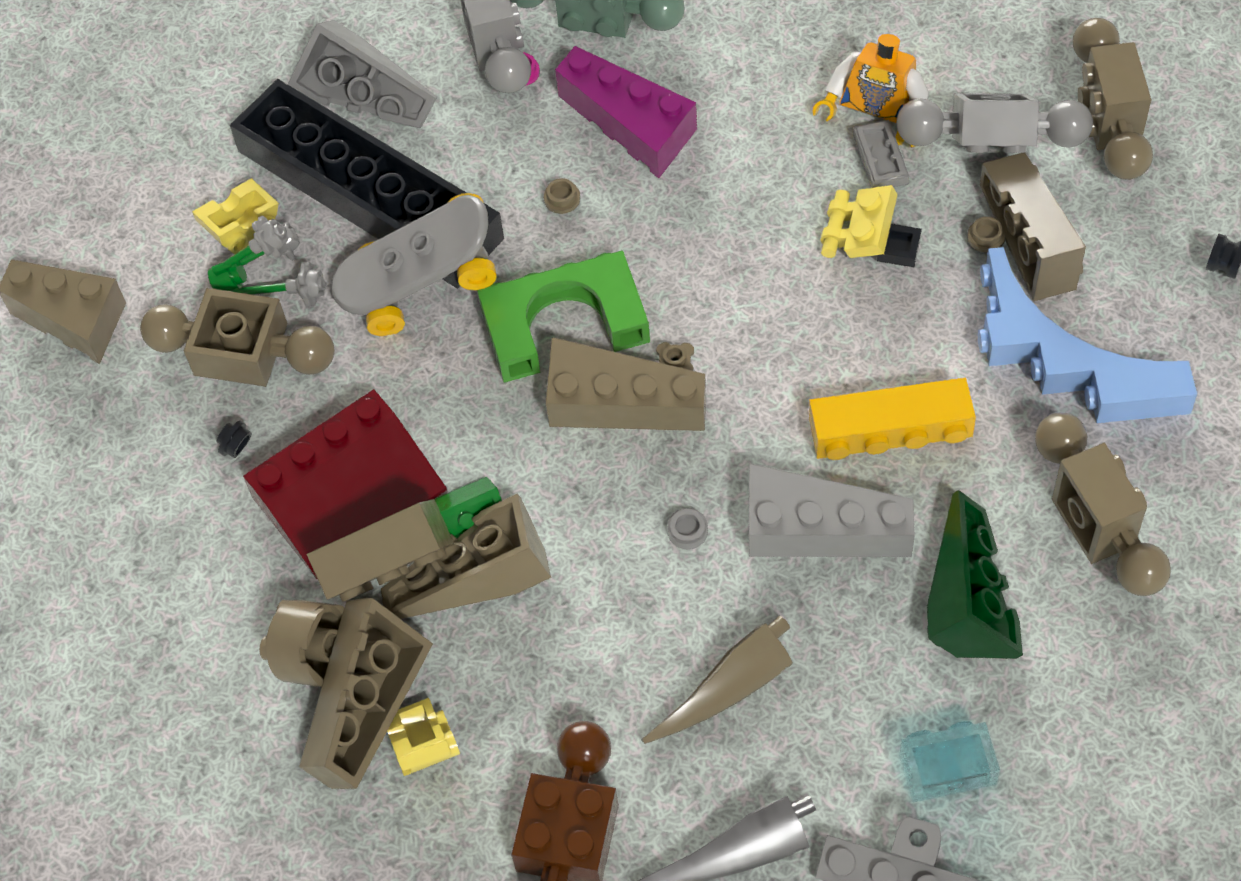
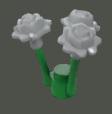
(268, 239)

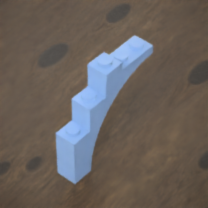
(1113, 384)

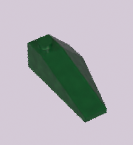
(966, 594)

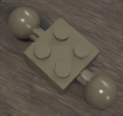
(1115, 96)
(237, 338)
(1101, 504)

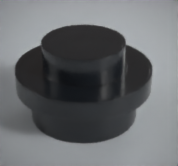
(233, 439)

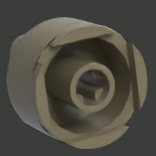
(301, 640)

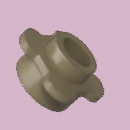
(682, 352)

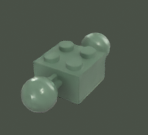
(613, 16)

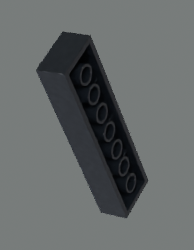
(344, 165)

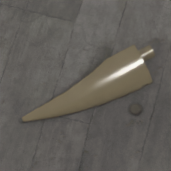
(736, 676)

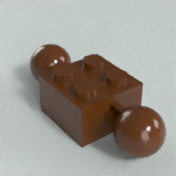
(568, 820)

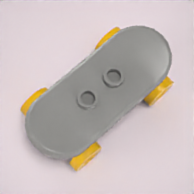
(414, 258)

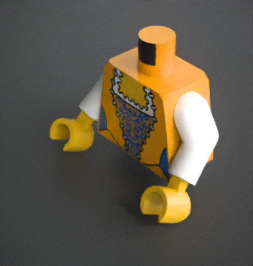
(875, 81)

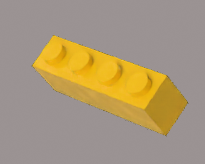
(891, 418)

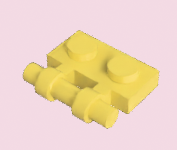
(869, 222)

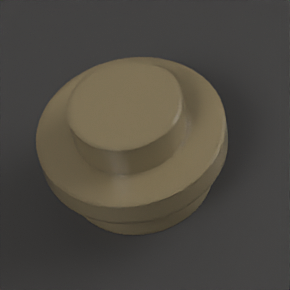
(561, 196)
(986, 234)

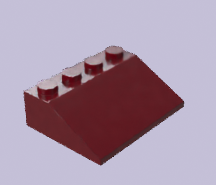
(343, 477)

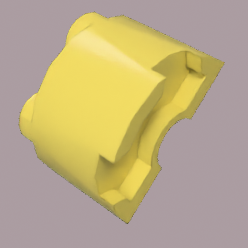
(233, 219)
(421, 737)

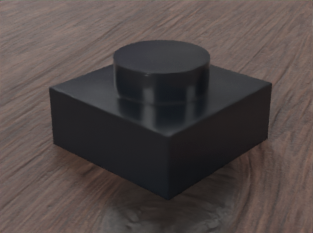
(901, 246)

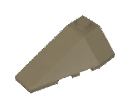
(485, 563)

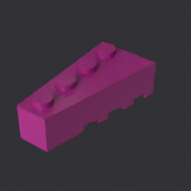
(629, 108)

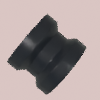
(1225, 256)

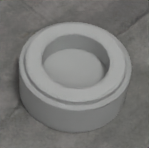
(687, 528)

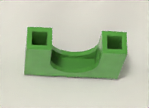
(598, 282)

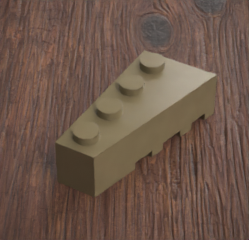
(1035, 226)
(621, 391)
(361, 692)

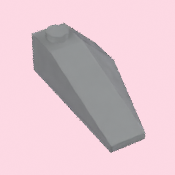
(354, 74)

